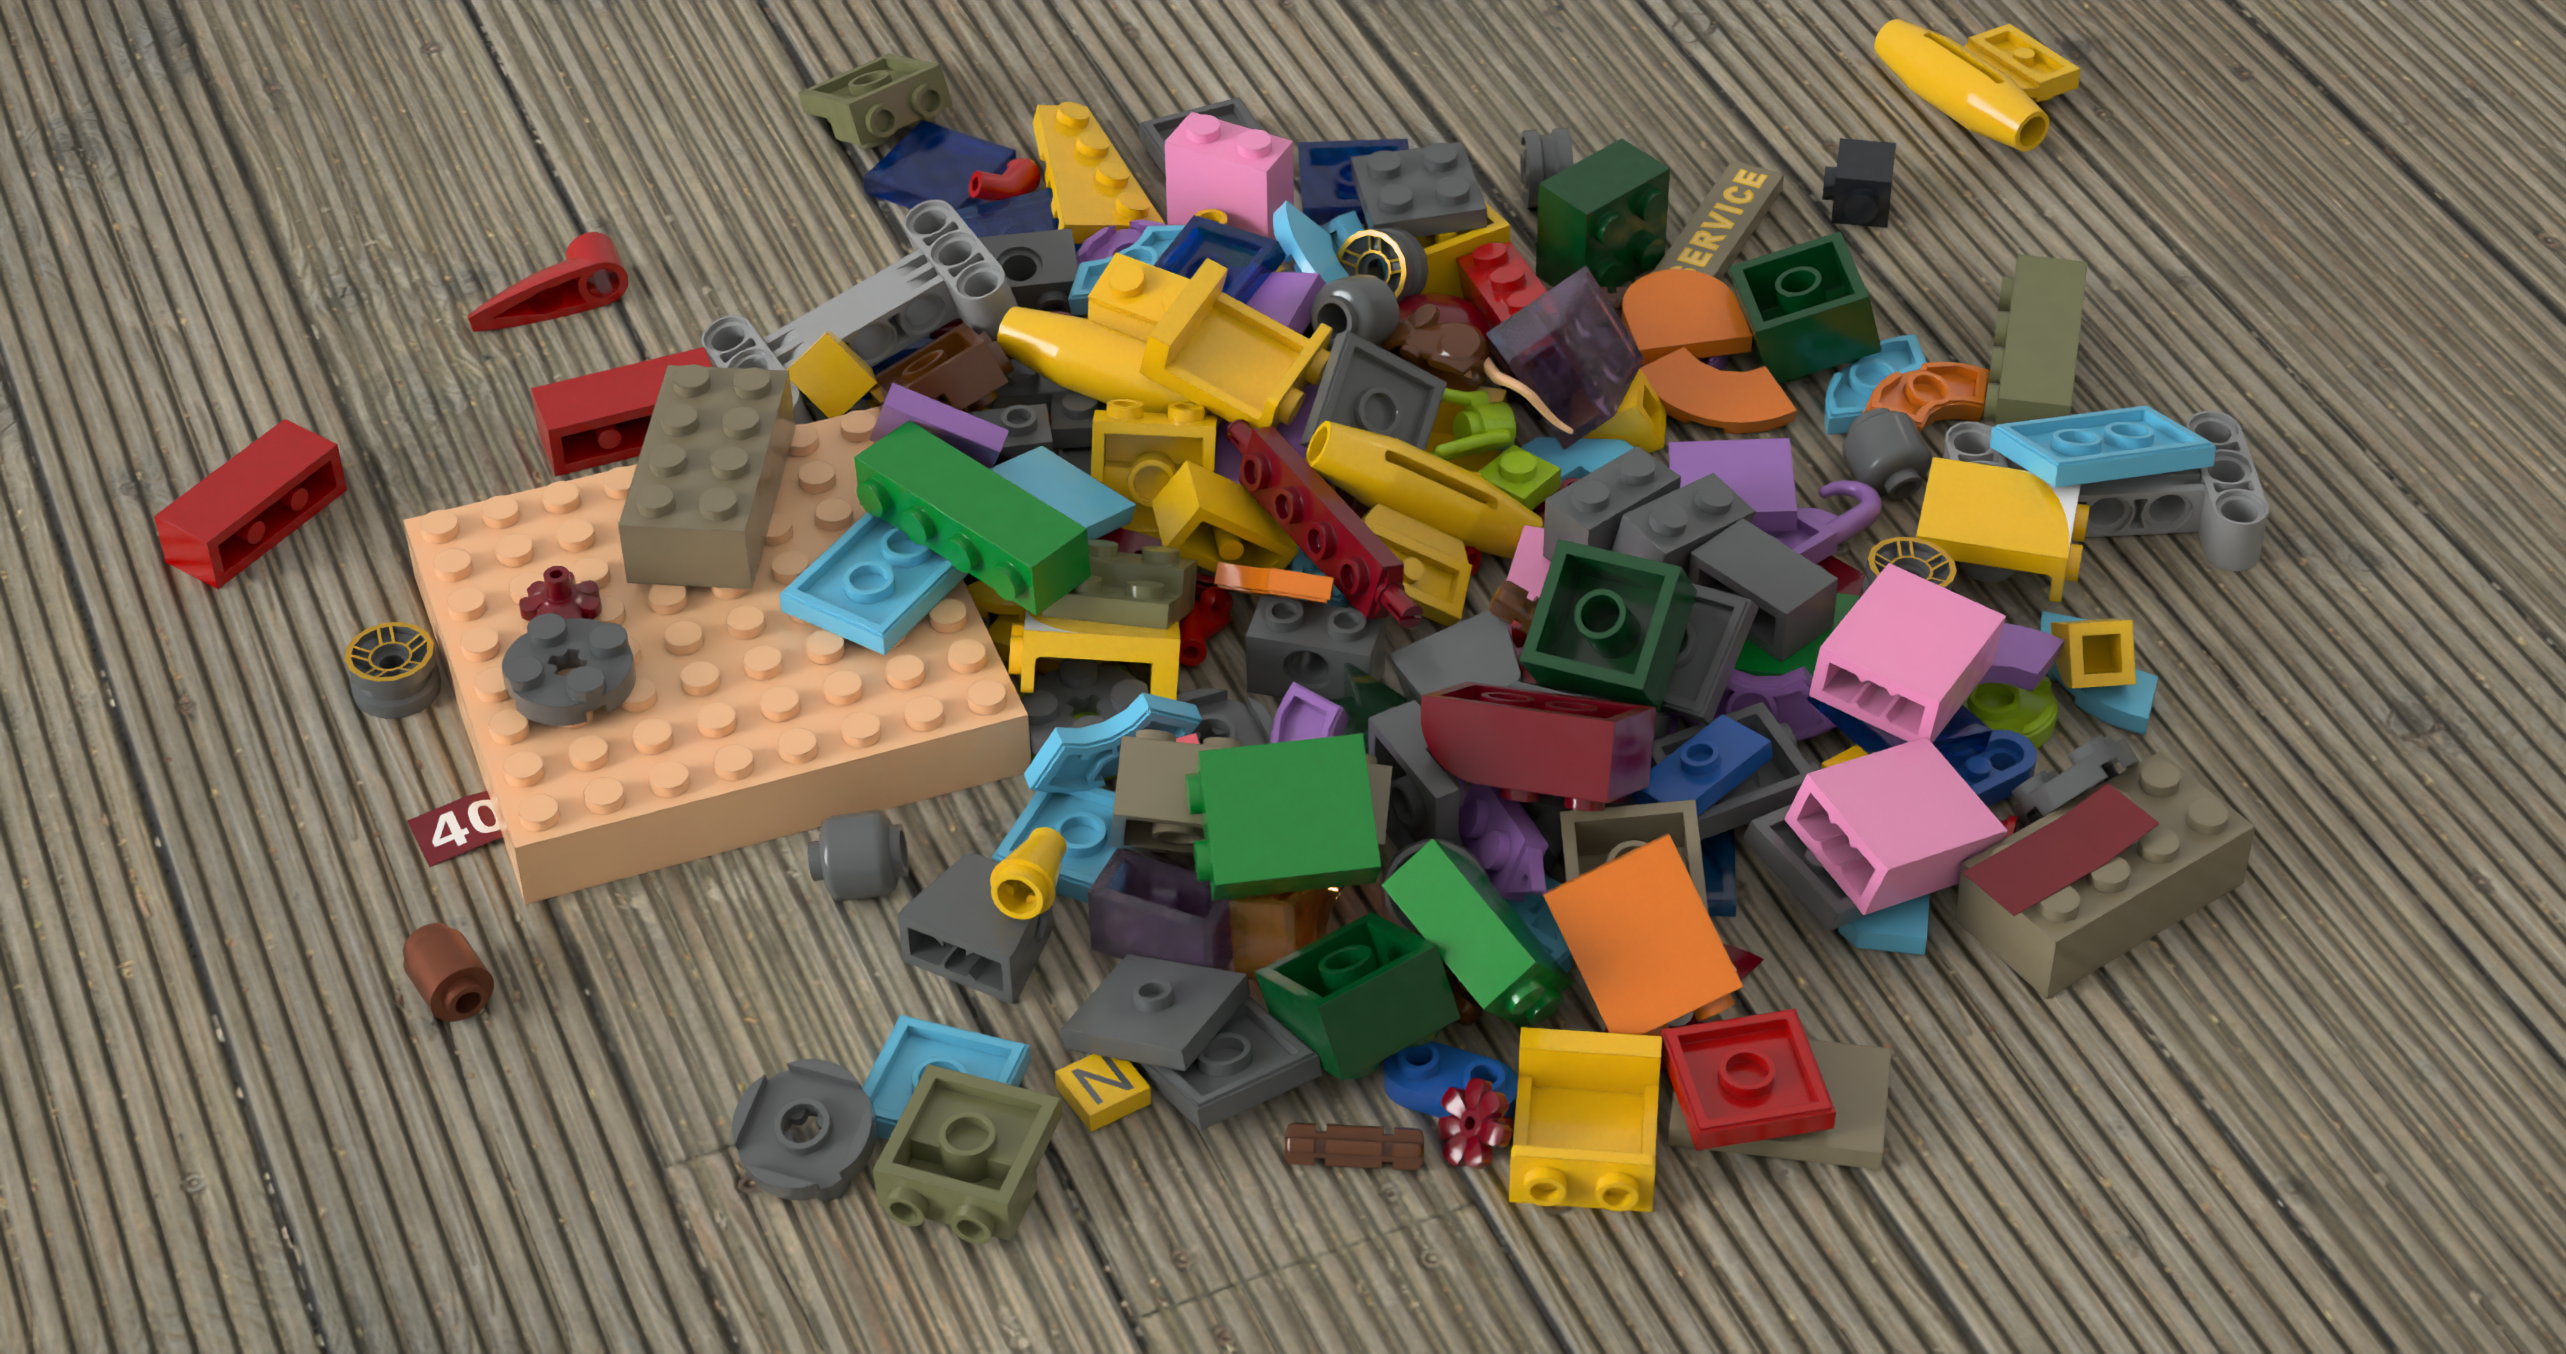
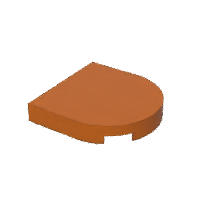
(1686, 311)

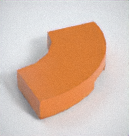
(1934, 393)
(1719, 398)
(1274, 582)

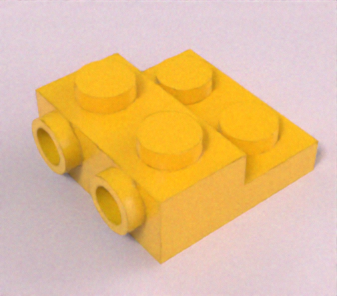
(1144, 450)

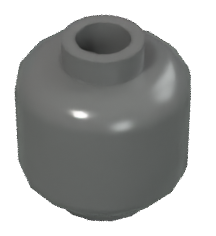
(1357, 305)
(1887, 452)
(859, 855)

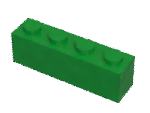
(973, 517)

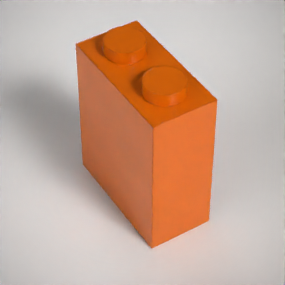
(1644, 941)

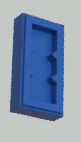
(1707, 765)

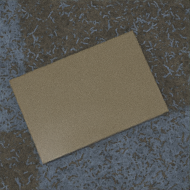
(1859, 1091)

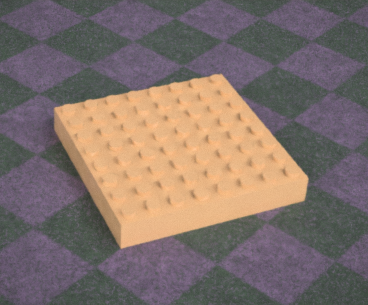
(736, 709)

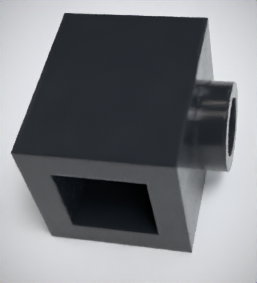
(1861, 183)

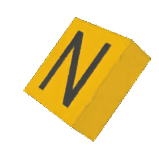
(1102, 1089)

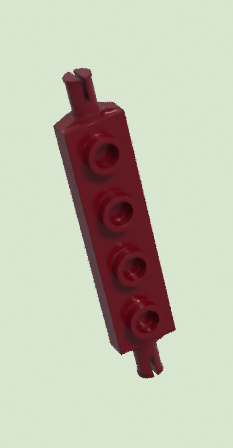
(1322, 524)

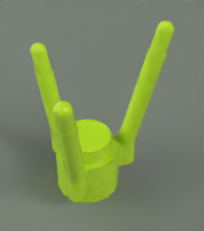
(1479, 427)

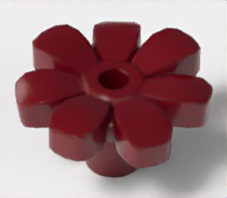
(561, 596)
(1474, 1124)

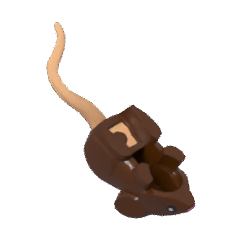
(1455, 355)

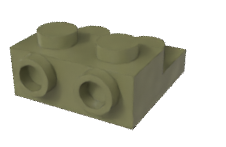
(879, 99)
(1131, 588)
(966, 1154)

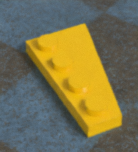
(1086, 173)

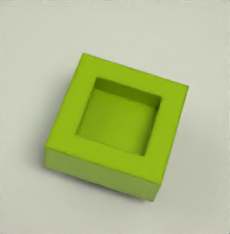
(1523, 476)

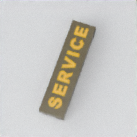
(1724, 220)

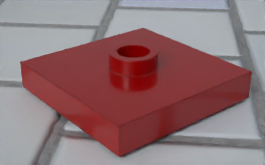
(1746, 1079)

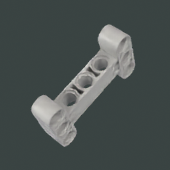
(890, 310)
(2217, 502)

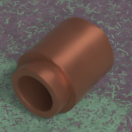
(447, 972)

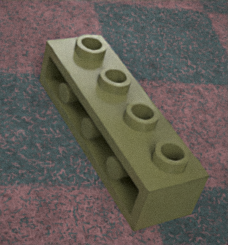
(2038, 340)

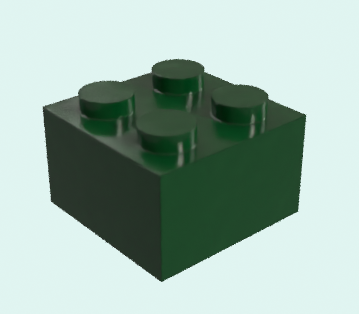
(1603, 217)
(1806, 308)
(1608, 624)
(1361, 994)

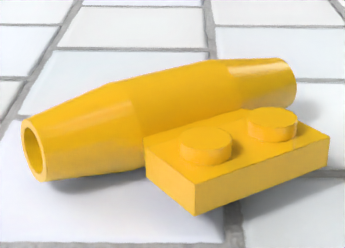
(1981, 84)
(1107, 350)
(1421, 511)

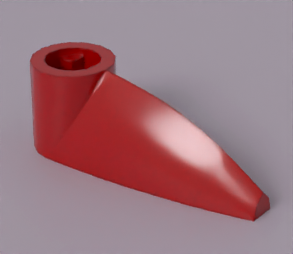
(584, 281)

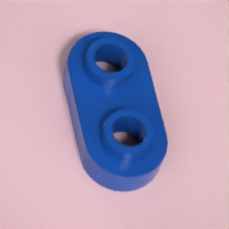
(2001, 768)
(1424, 1073)

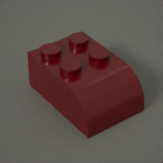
(1540, 743)

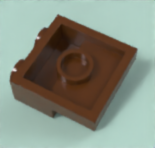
(956, 366)

